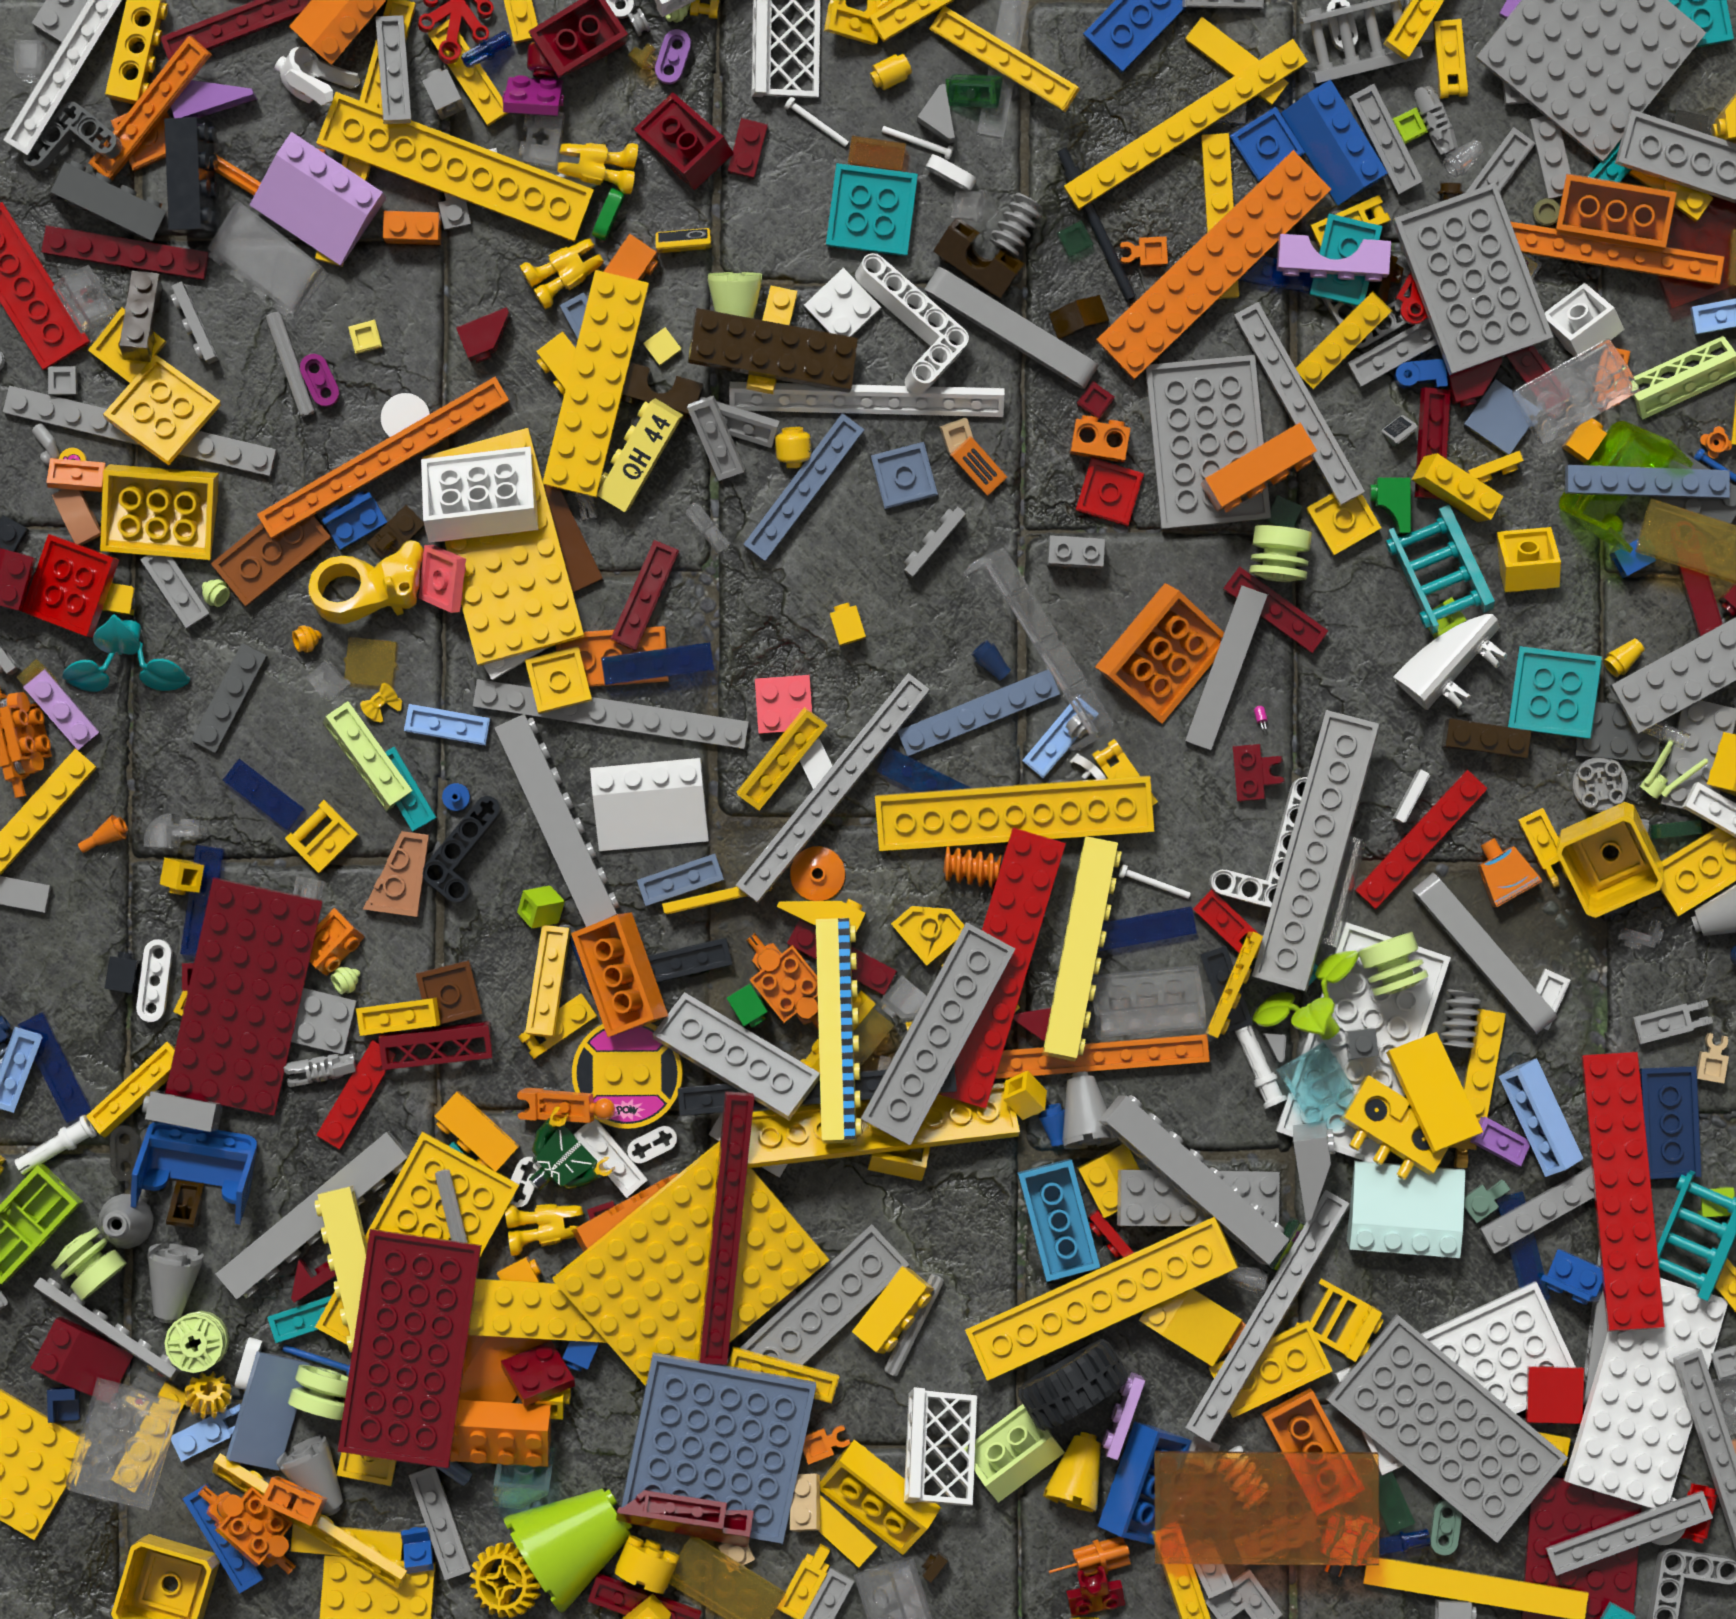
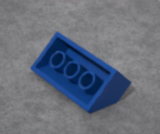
(1334, 143)
(1131, 1498)

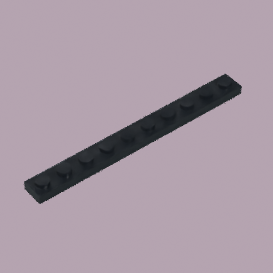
(711, 1098)

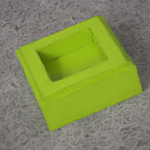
(1410, 125)

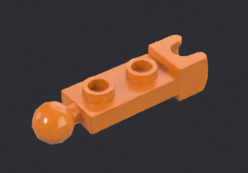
(578, 1105)

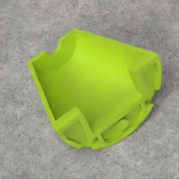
(569, 1542)

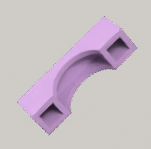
(1298, 255)

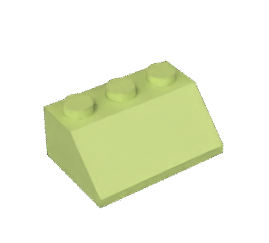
(1013, 1453)

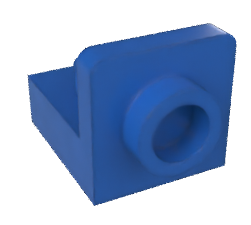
(417, 1550)

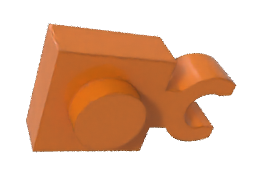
(1150, 252)
(819, 1444)

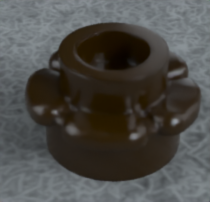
(1450, 190)

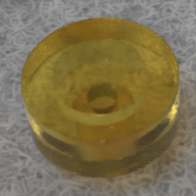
(643, 57)

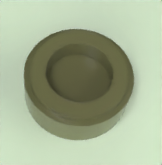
(1546, 212)

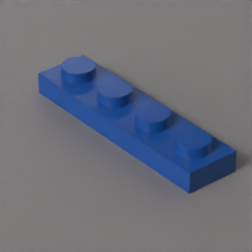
(238, 1568)

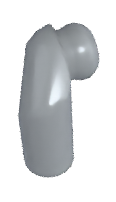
(47, 442)

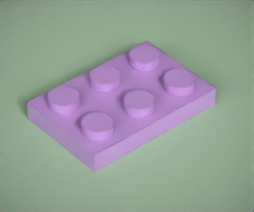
(1122, 1416)

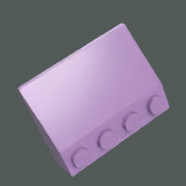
(317, 199)

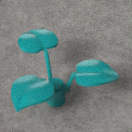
(123, 638)

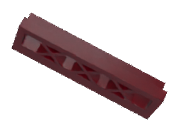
(435, 1034)

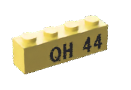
(639, 454)

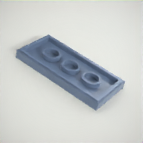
(265, 1414)

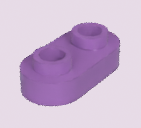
(672, 57)

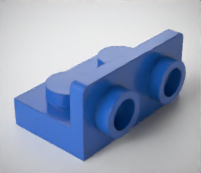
(354, 520)
(1575, 1276)

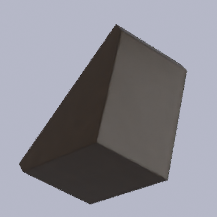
(1078, 316)
(186, 1204)

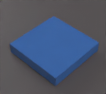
(1265, 143)

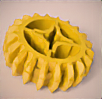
(500, 1601)

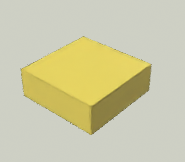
(365, 337)
(662, 346)

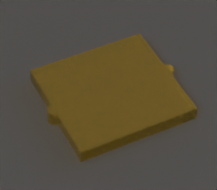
(370, 661)

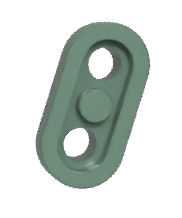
(1446, 1526)

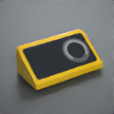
(683, 240)

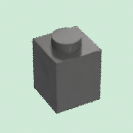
(1361, 1043)

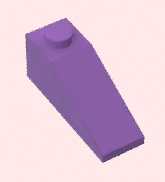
(208, 98)

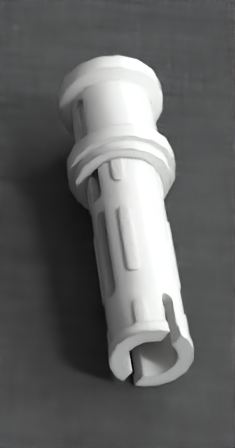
(1264, 1077)
(66, 1139)

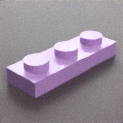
(61, 709)

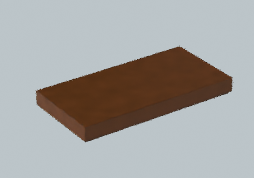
(576, 554)

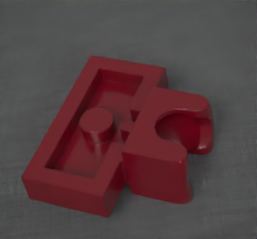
(1253, 772)
(1095, 1594)

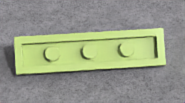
(1687, 380)
(366, 755)

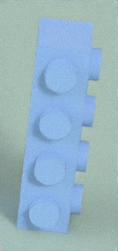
(1541, 1117)

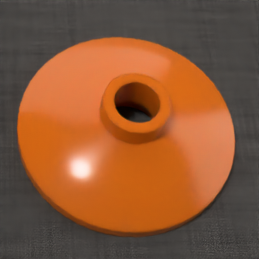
(821, 888)

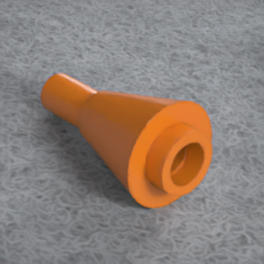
(110, 831)

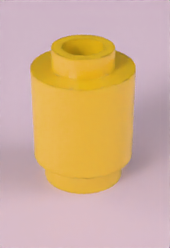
(890, 71)

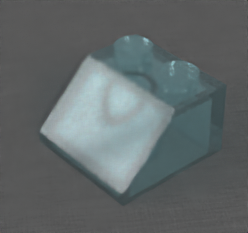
(1315, 1080)

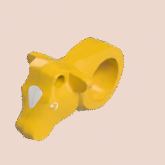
(389, 583)

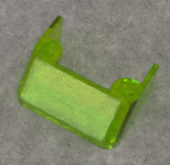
(1621, 447)

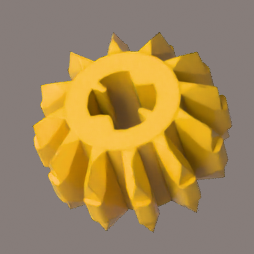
(218, 1393)

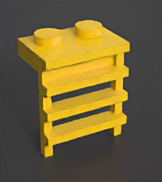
(1358, 1328)

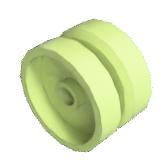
(322, 1392)

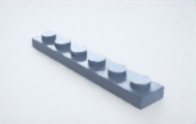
(1647, 481)
(803, 487)
(978, 712)

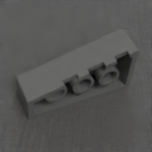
(107, 201)

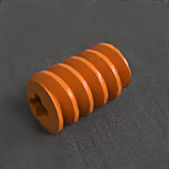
(971, 867)

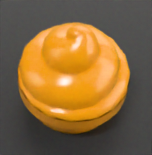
(305, 638)

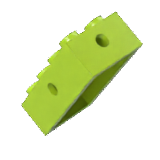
(31, 1217)

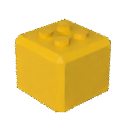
(1610, 882)
(142, 1588)

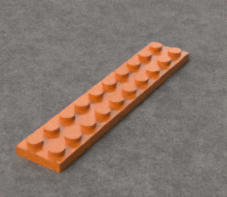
(1213, 265)

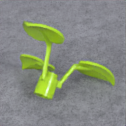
(1317, 1015)

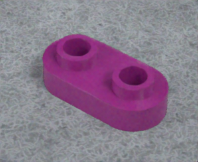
(319, 381)

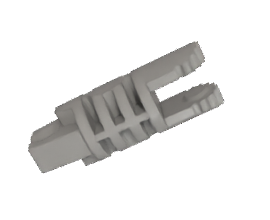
(1436, 119)
(319, 1069)

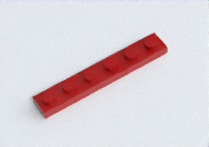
(1421, 839)

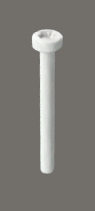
(791, 104)
(946, 151)
(1125, 872)

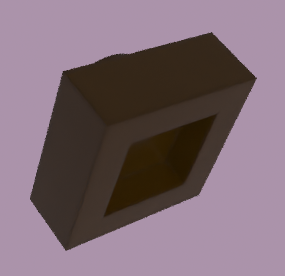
(933, 1565)

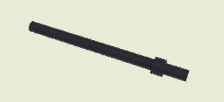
(1072, 172)

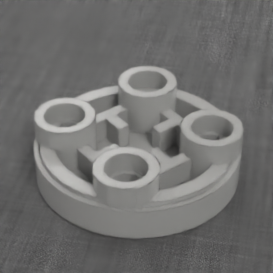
(1599, 784)

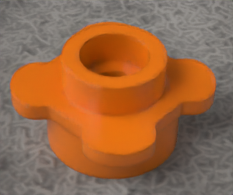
(1719, 435)

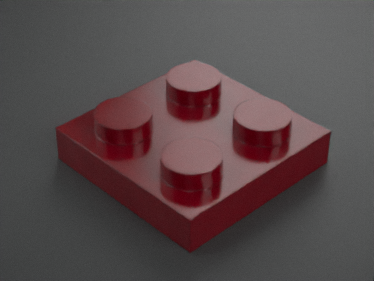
(537, 1373)

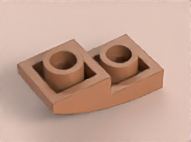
(77, 515)

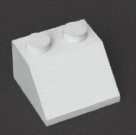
(1583, 320)

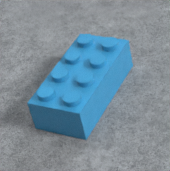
(1058, 1220)

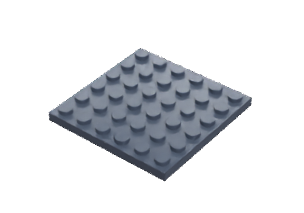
(721, 1438)

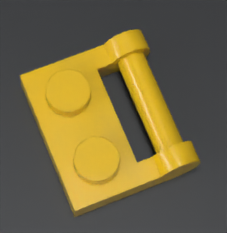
(327, 843)

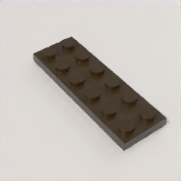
(772, 350)

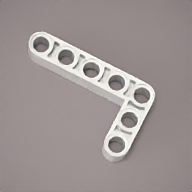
(915, 319)
(1263, 887)

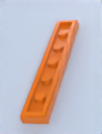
(153, 105)

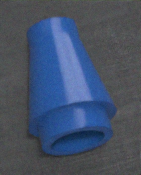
(1053, 1122)

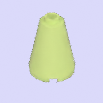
(735, 292)

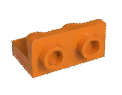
(333, 942)

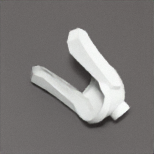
(299, 75)

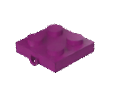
(533, 95)

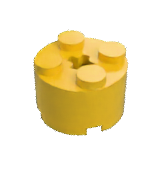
(646, 1564)

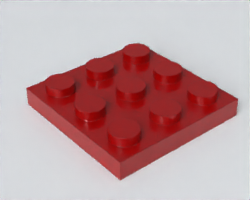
(70, 585)

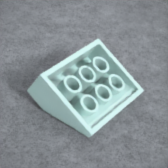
(1408, 1214)

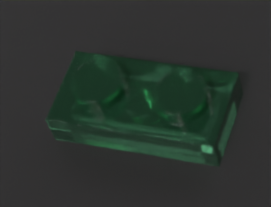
(1392, 1504)

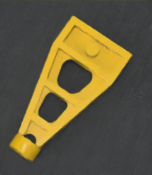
(852, 22)

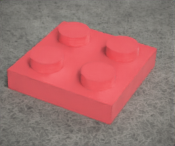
(442, 578)
(781, 701)

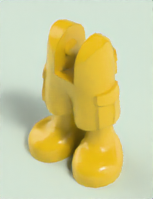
(592, 161)
(568, 266)
(550, 1223)

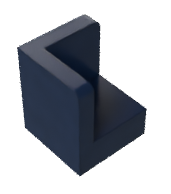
(63, 1404)

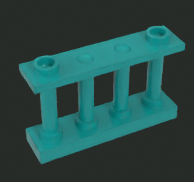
(1455, 548)
(1714, 1256)

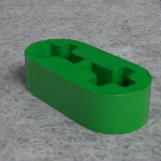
(608, 214)

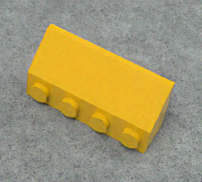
(876, 1497)

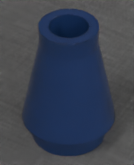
(990, 659)

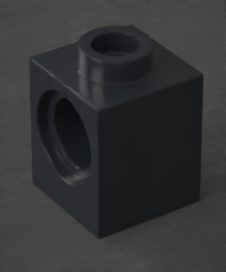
(123, 973)

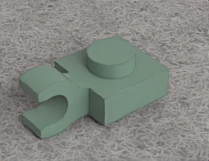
(1481, 1201)

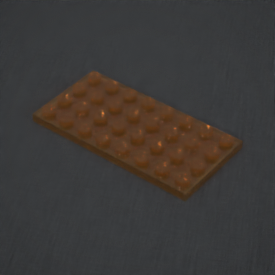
(1267, 1508)

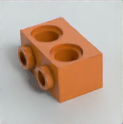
(1099, 447)
(294, 1500)

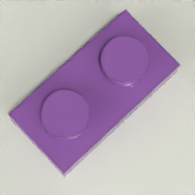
(1501, 1142)

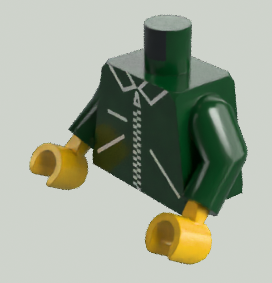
(563, 1157)

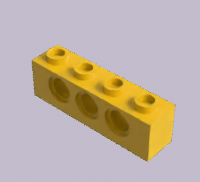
(118, 86)

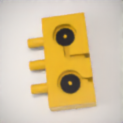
(1387, 1120)

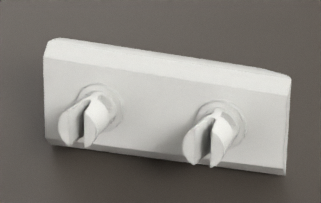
(1442, 660)

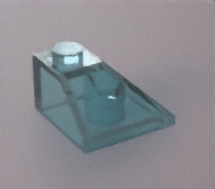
(521, 1484)

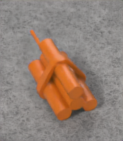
(1108, 1553)

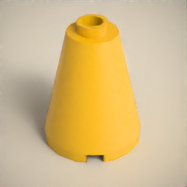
(1077, 1475)

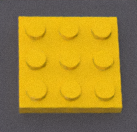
(162, 409)

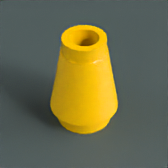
(1623, 657)

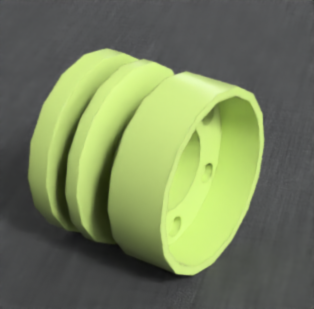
(1280, 553)
(1393, 964)
(88, 1263)
(201, 1326)

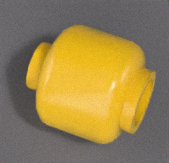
(793, 446)

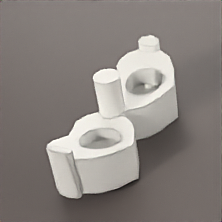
(1091, 768)

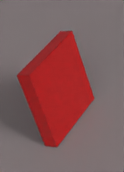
(1109, 491)
(1554, 1394)

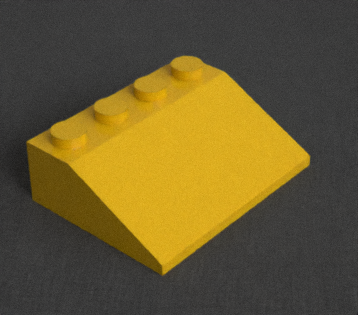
(158, 511)

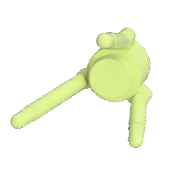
(1655, 782)

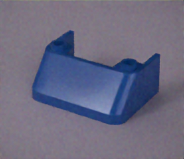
(196, 1156)

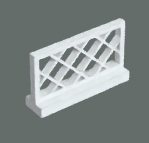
(762, 50)
(916, 1447)

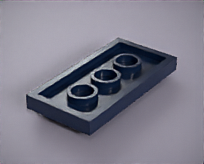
(1671, 1120)

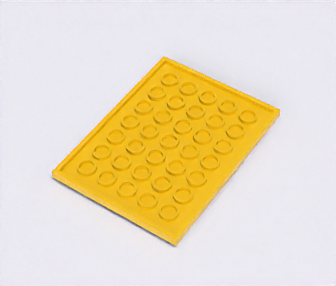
(650, 1271)

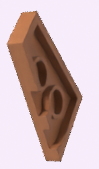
(401, 881)

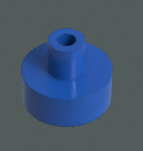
(463, 797)

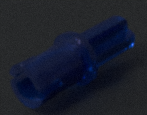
(486, 49)
(1403, 1541)

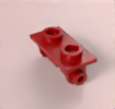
(1700, 1531)

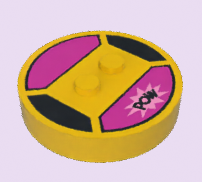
(629, 1071)

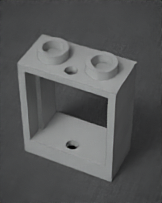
(182, 1111)

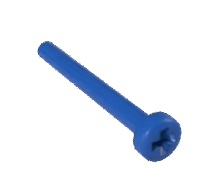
(1701, 456)
(316, 1358)

